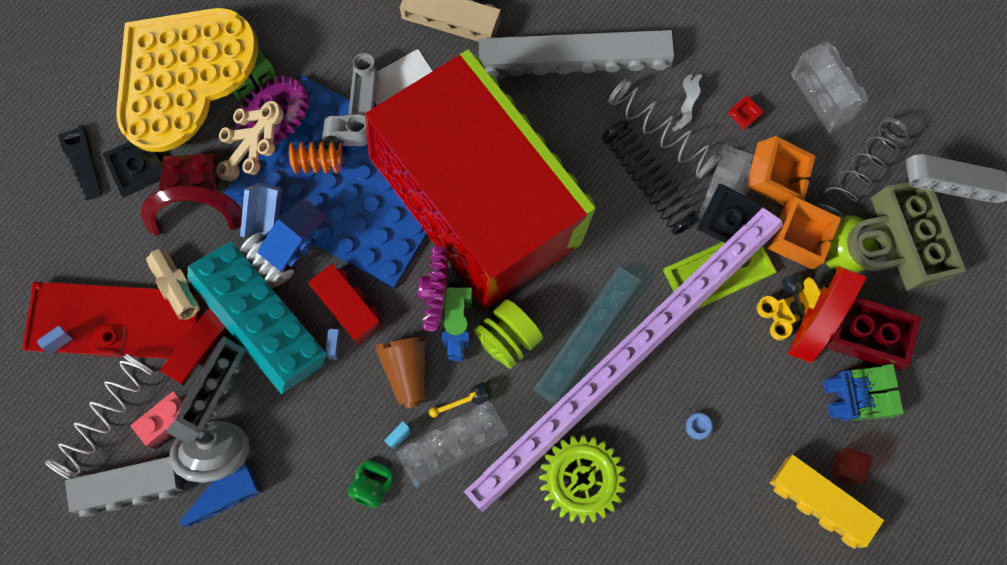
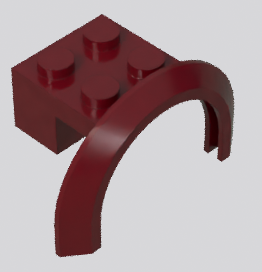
(189, 180)

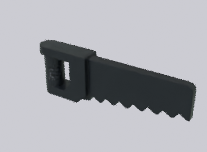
(81, 161)

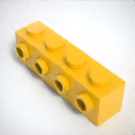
(826, 502)

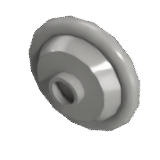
(213, 456)

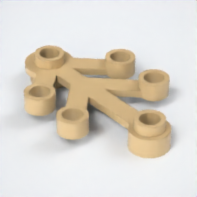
(269, 116)

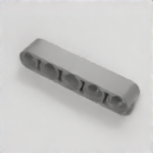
(957, 178)

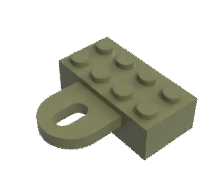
(910, 236)

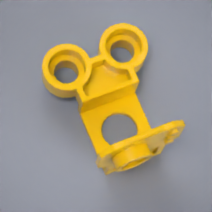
(781, 310)

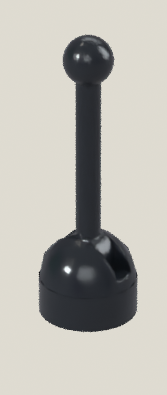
(794, 285)

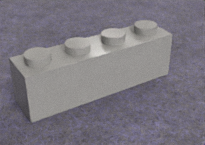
(122, 486)

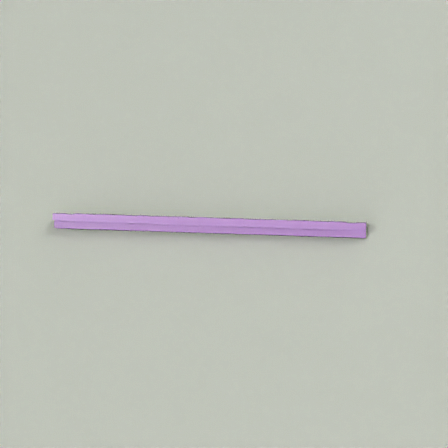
(622, 360)

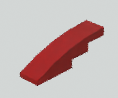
(827, 314)
(195, 347)

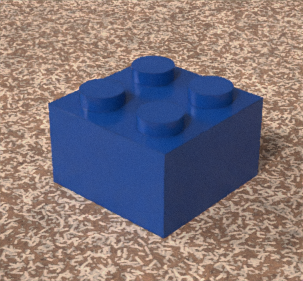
(293, 235)

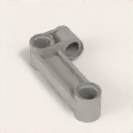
(362, 97)

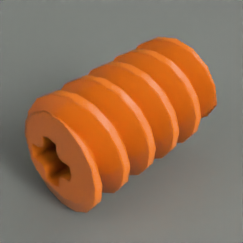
(316, 158)

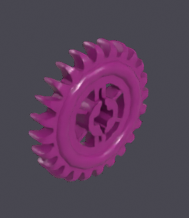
(280, 92)
(434, 288)

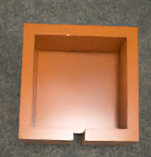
(776, 165)
(802, 232)

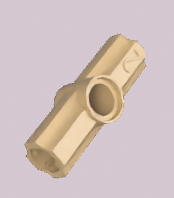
(172, 284)

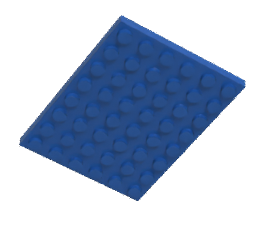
(364, 214)

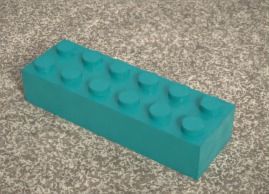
(256, 317)

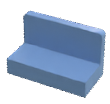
(260, 209)

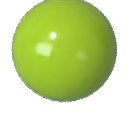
(838, 252)

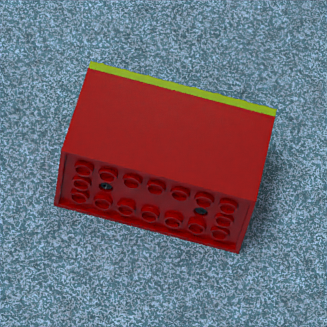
(478, 178)

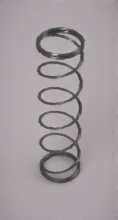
(827, 207)

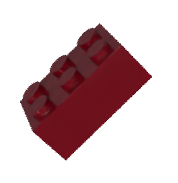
(876, 334)

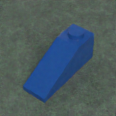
(223, 495)

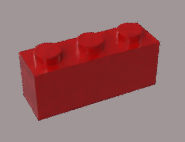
(346, 303)

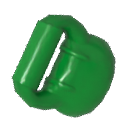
(367, 490)

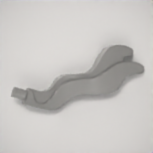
(693, 92)

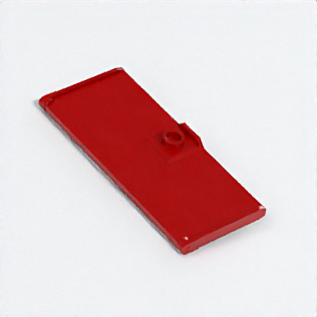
(106, 320)

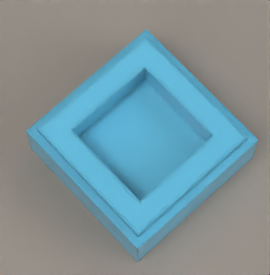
(398, 435)

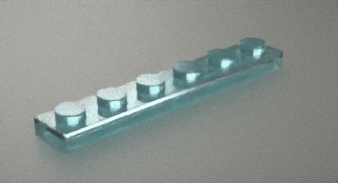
(586, 336)

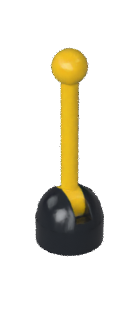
(477, 395)

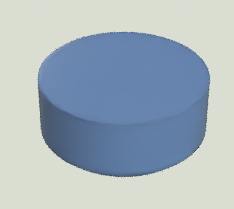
(699, 426)

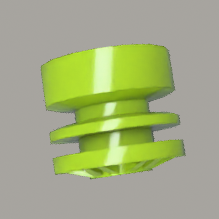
(504, 337)

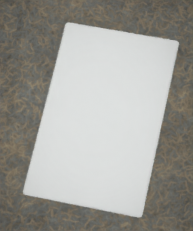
(400, 75)

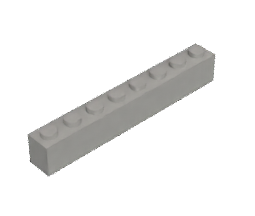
(577, 53)

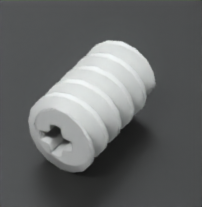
(266, 270)

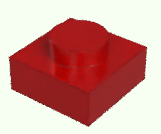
(745, 112)

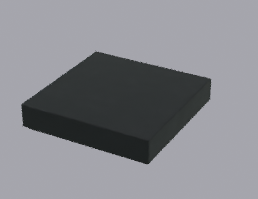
(133, 168)
(727, 213)

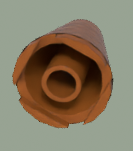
(405, 368)

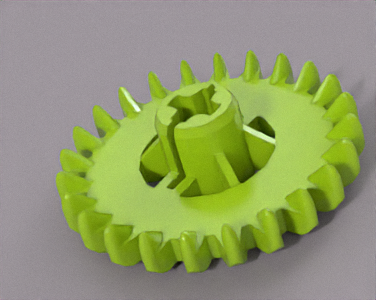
(564, 497)

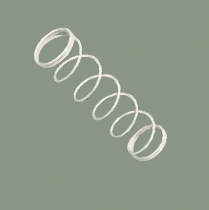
(62, 470)

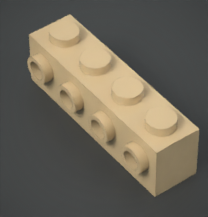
(454, 16)

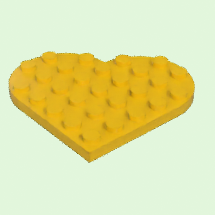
(176, 69)

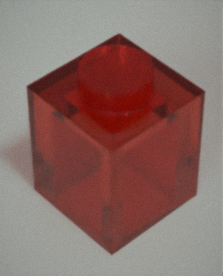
(852, 465)

